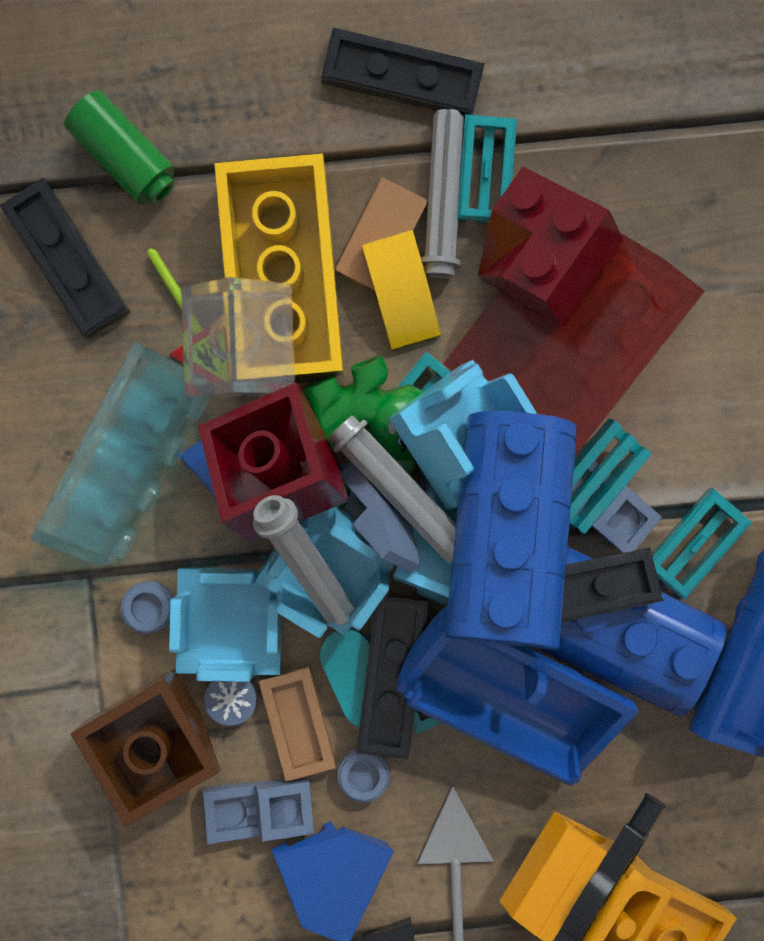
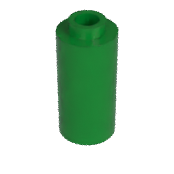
(120, 148)

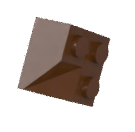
(148, 747)

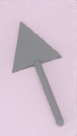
(454, 842)

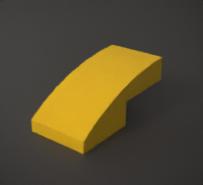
(401, 290)

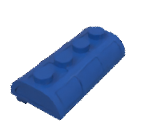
(512, 530)
(649, 650)
(513, 700)
(733, 700)

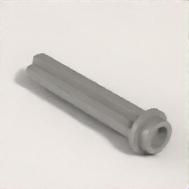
(443, 196)
(396, 485)
(277, 520)

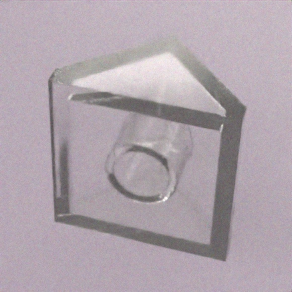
(237, 337)

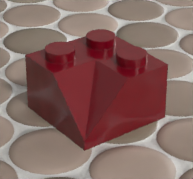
(546, 245)
(270, 451)

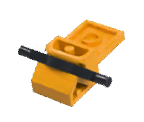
(600, 890)

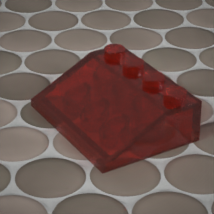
(599, 350)

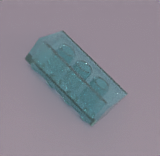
(120, 460)

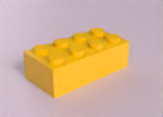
(280, 232)

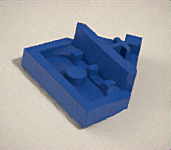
(332, 878)

